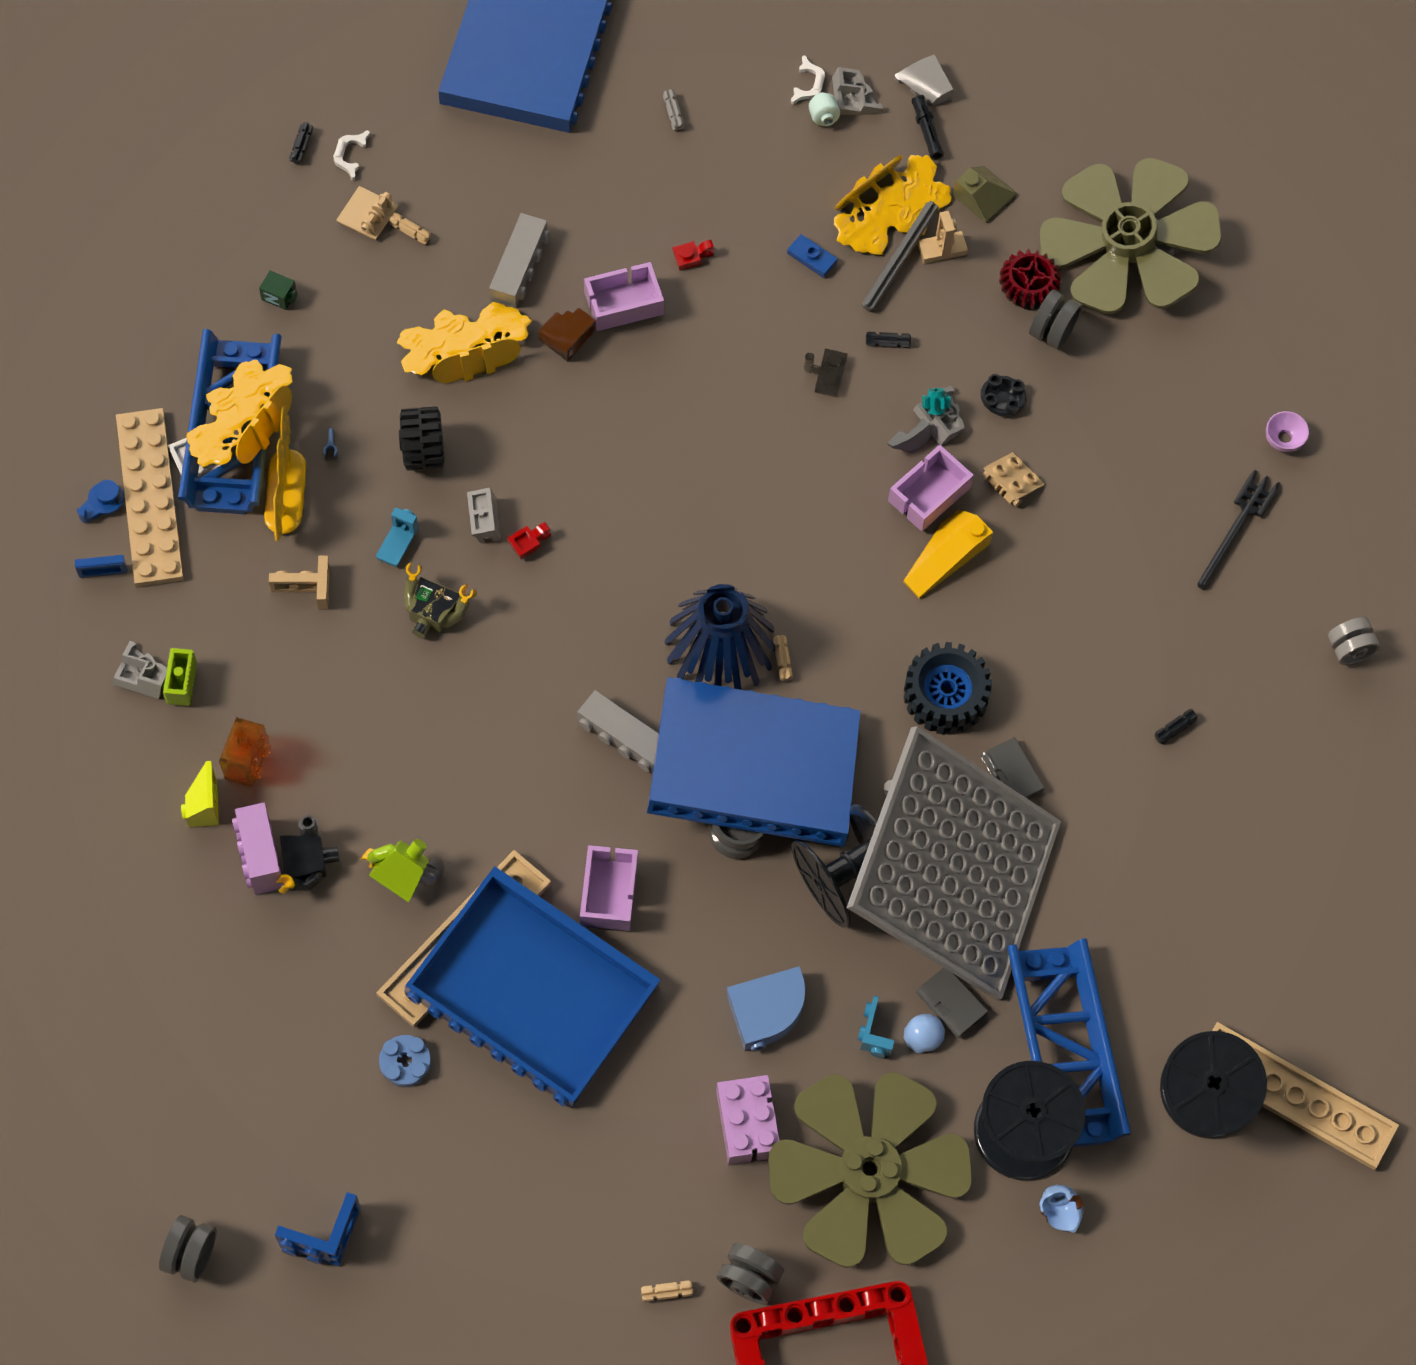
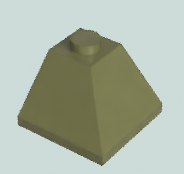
(982, 192)

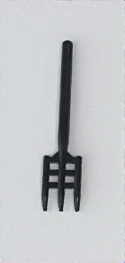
(1247, 509)

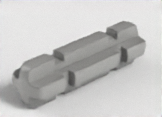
(673, 110)

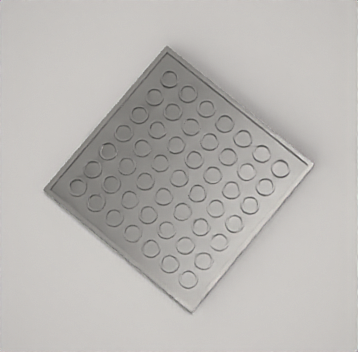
(954, 863)

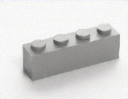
(518, 260)
(619, 729)

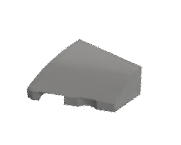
(927, 79)
(943, 426)
(140, 673)

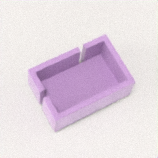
(619, 302)
(933, 492)
(257, 848)
(608, 888)
(747, 1118)

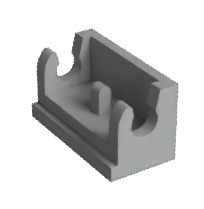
(484, 515)

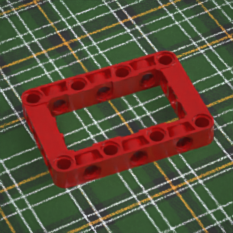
(825, 1312)

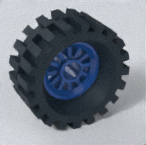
(953, 663)

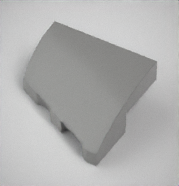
(853, 93)

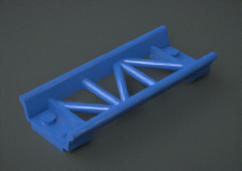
(210, 491)
(1059, 964)

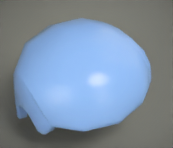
(924, 1033)

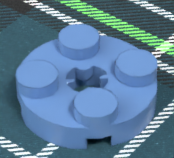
(414, 1049)

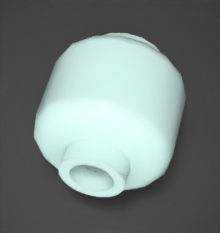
(824, 109)

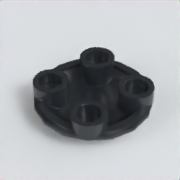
(1003, 395)

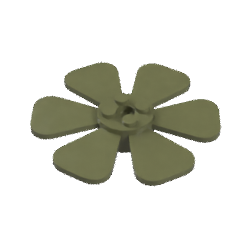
(1162, 275)
(841, 1226)

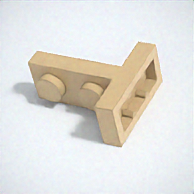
(946, 244)
(305, 582)

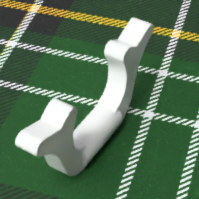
(819, 80)
(344, 141)

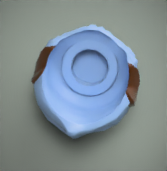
(1062, 1207)

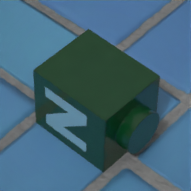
(278, 290)

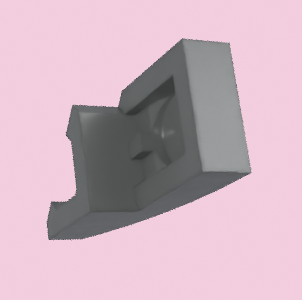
(914, 439)

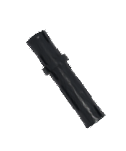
(925, 120)

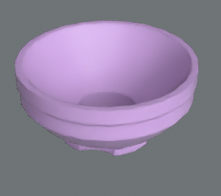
(1287, 423)

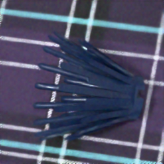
(721, 635)

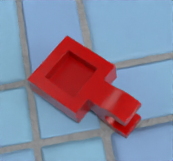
(689, 255)
(527, 541)

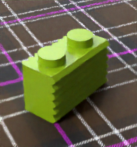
(180, 677)

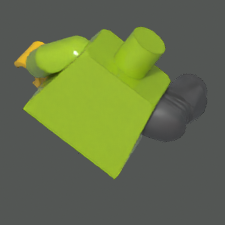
(403, 867)

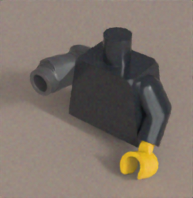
(305, 857)

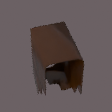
(567, 332)

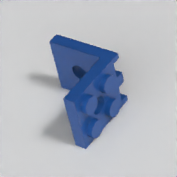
(318, 1249)

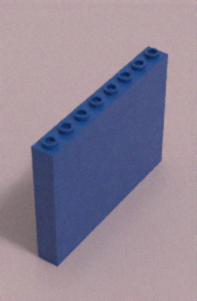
(525, 59)
(754, 762)
(532, 987)

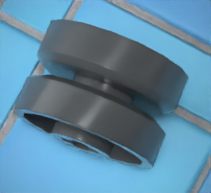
(1055, 319)
(734, 842)
(187, 1248)
(750, 1273)

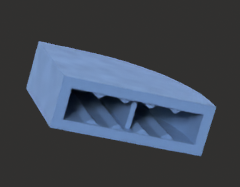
(767, 1007)

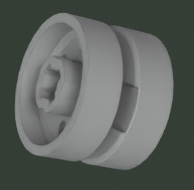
(1354, 641)

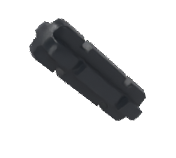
(301, 143)
(888, 339)
(1176, 726)

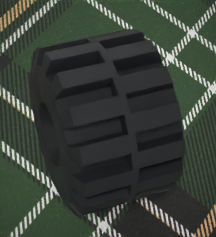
(421, 438)

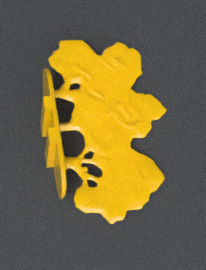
(895, 205)
(454, 341)
(237, 407)
(285, 485)

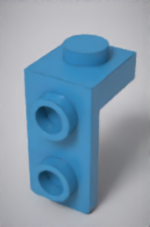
(399, 537)
(874, 1044)

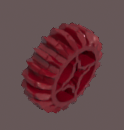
(1017, 273)

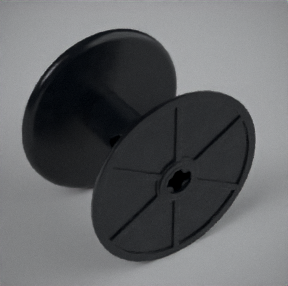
(825, 880)
(1218, 1059)
(1029, 1120)

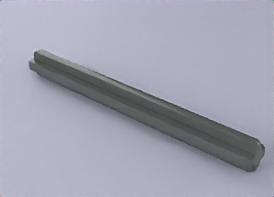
(900, 256)

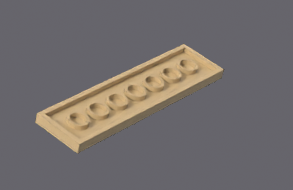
(149, 497)
(393, 990)
(1322, 1109)

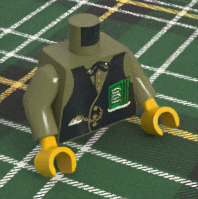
(432, 604)

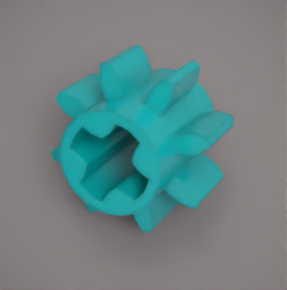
(936, 401)

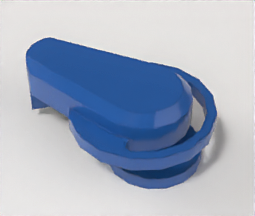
(101, 501)

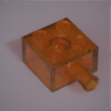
(245, 752)

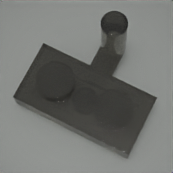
(829, 373)

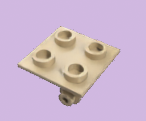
(367, 212)
(1012, 477)

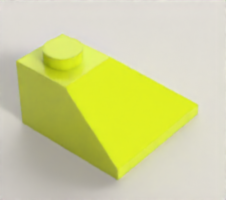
(202, 799)

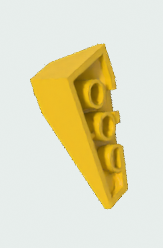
(951, 546)

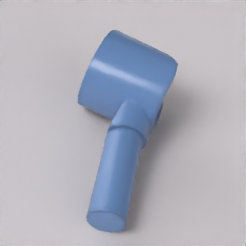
(330, 444)

